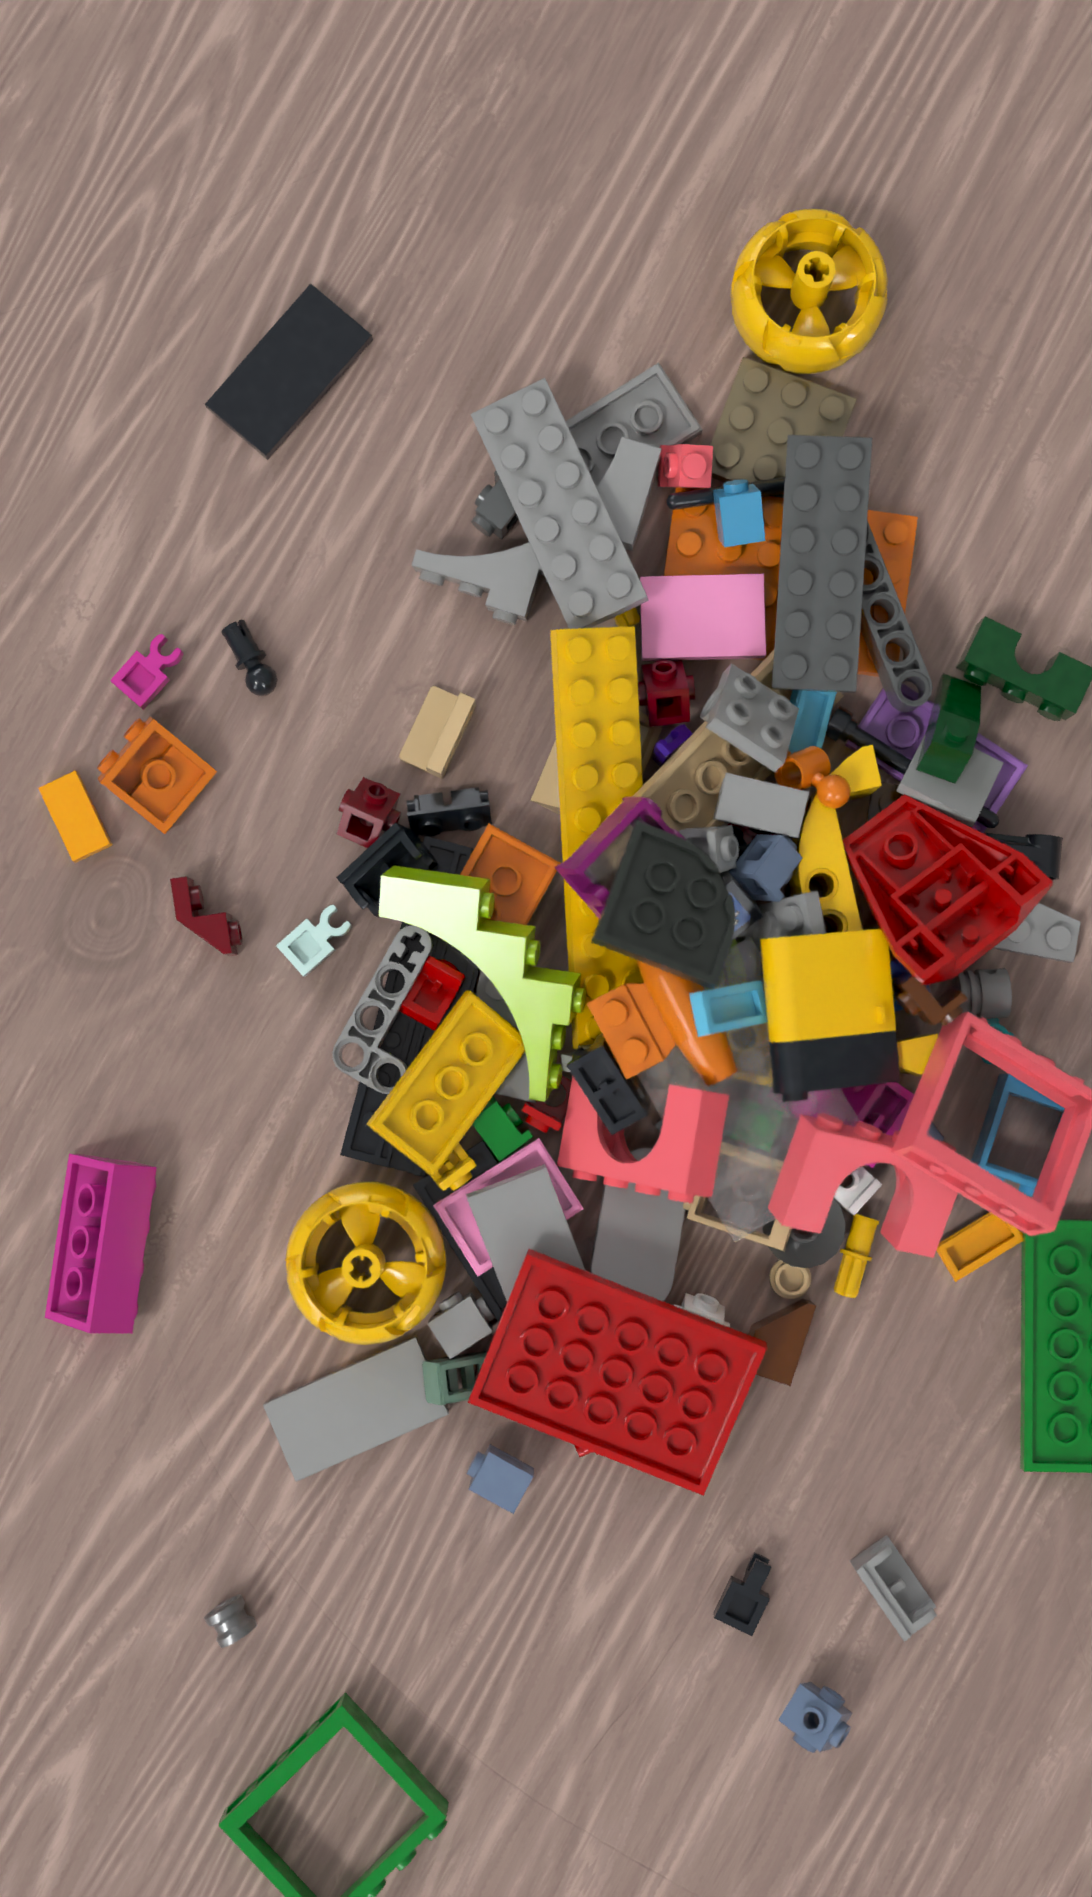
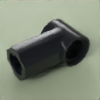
(1039, 848)

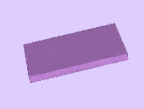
(906, 730)

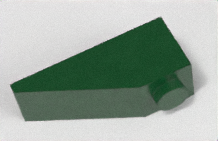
(951, 729)

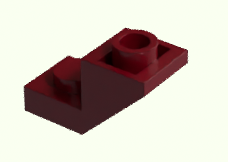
(215, 929)

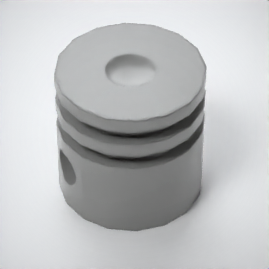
(987, 992)

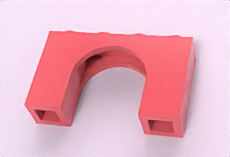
(827, 1152)
(680, 1161)

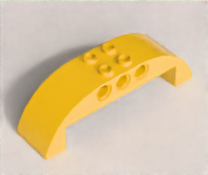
(826, 862)

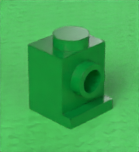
(500, 1128)

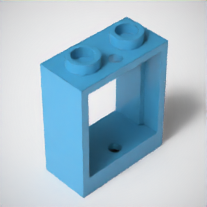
(1006, 1085)

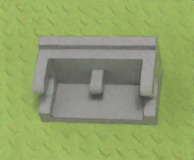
(761, 805)
(894, 1587)

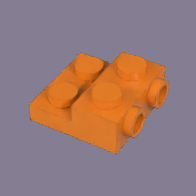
(155, 773)

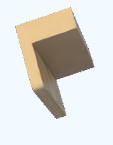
(437, 731)

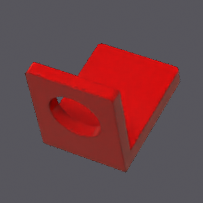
(545, 1116)

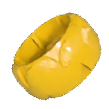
(839, 261)
(323, 1295)

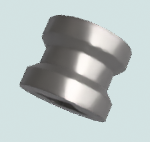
(230, 1621)

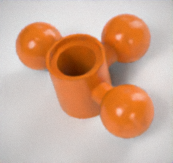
(812, 768)

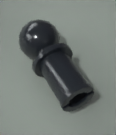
(259, 677)

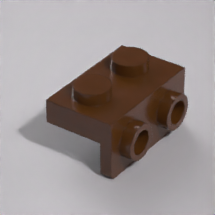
(916, 999)

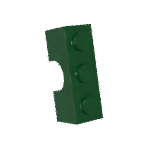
(992, 660)

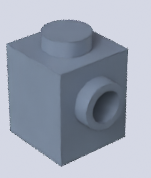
(499, 1477)

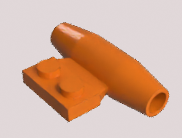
(652, 1017)

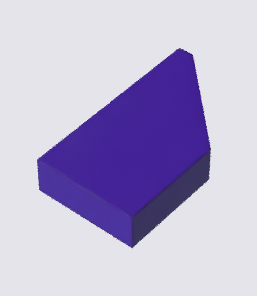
(666, 748)

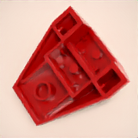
(940, 887)

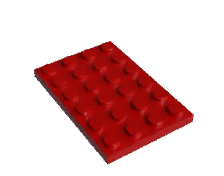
(617, 1372)

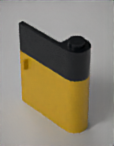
(829, 1012)

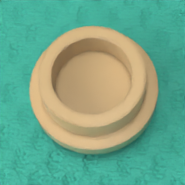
(788, 1280)

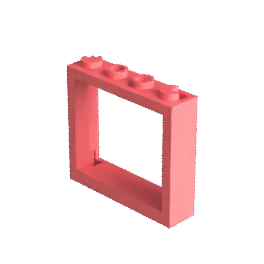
(913, 1145)

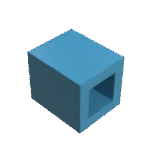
(739, 513)

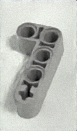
(390, 1004)

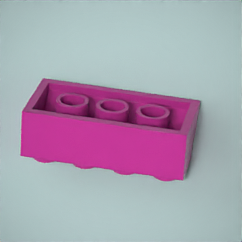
(100, 1244)

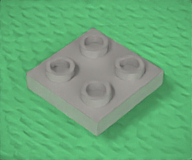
(751, 717)

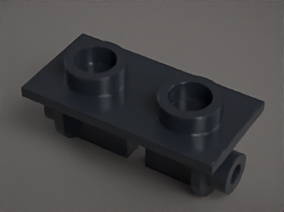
(467, 812)

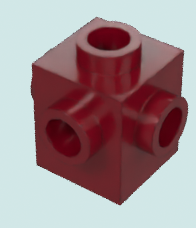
(666, 692)
(368, 812)

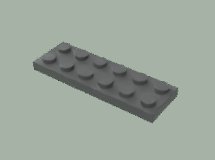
(822, 563)

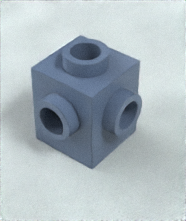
(808, 1707)

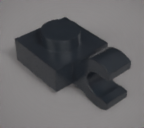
(743, 1600)

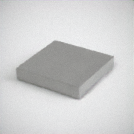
(959, 800)

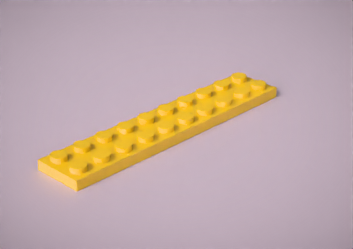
(596, 769)

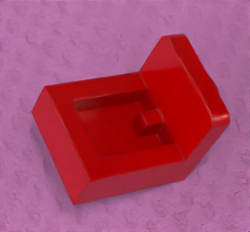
(432, 992)

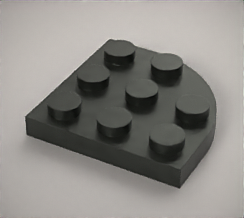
(668, 908)

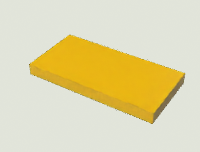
(448, 1083)

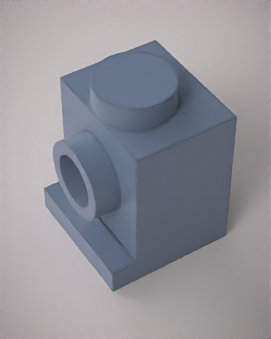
(766, 866)

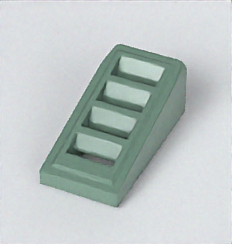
(442, 1379)

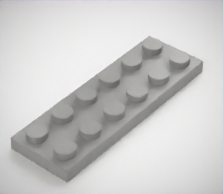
(559, 507)

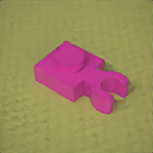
(143, 677)

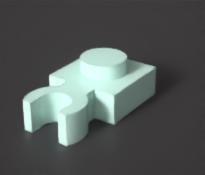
(309, 945)

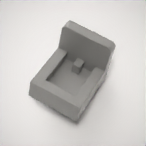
(716, 843)

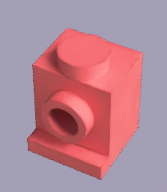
(685, 466)

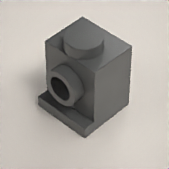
(494, 510)

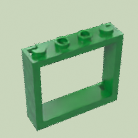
(348, 1715)

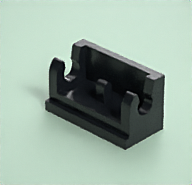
(395, 847)
(613, 1096)

